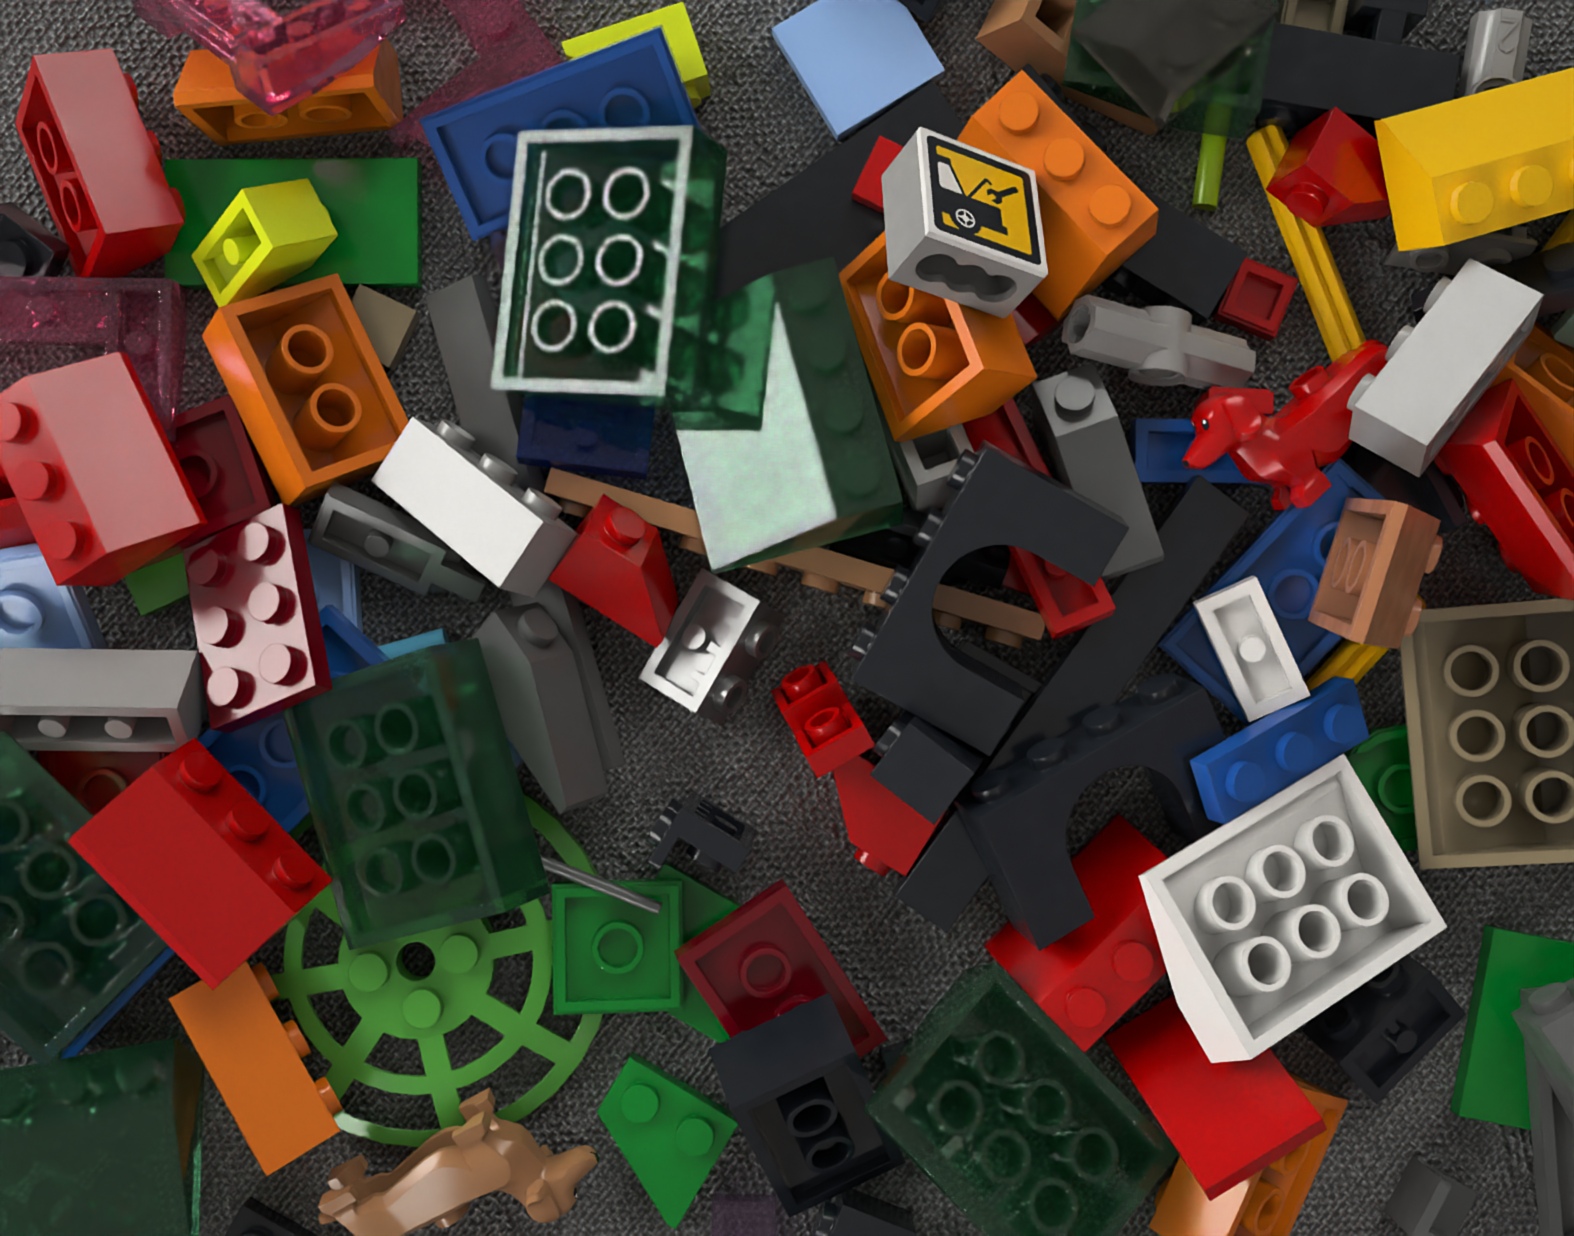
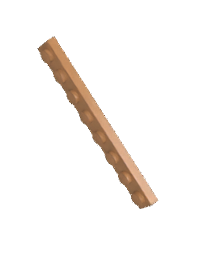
(821, 567)

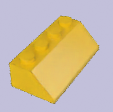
(1480, 161)

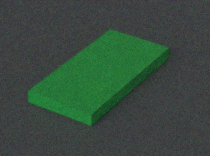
(369, 201)

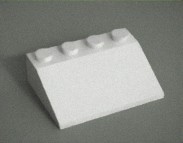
(1285, 912)

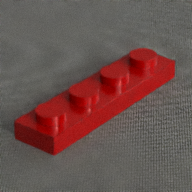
(1060, 597)

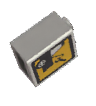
(962, 224)

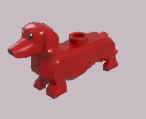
(1297, 439)

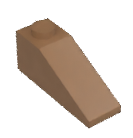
(1039, 36)

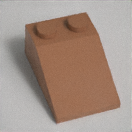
(1376, 572)

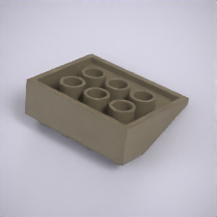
(1491, 733)

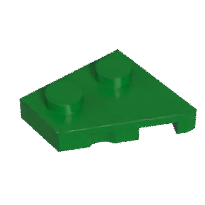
(665, 1133)

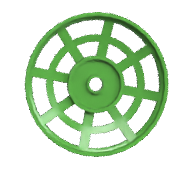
(434, 1004)

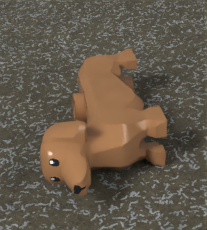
(454, 1170)

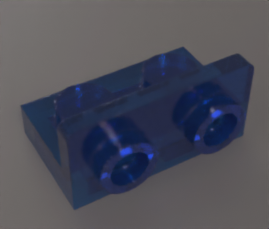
(586, 437)

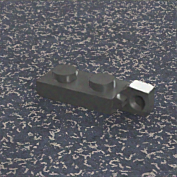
(391, 545)

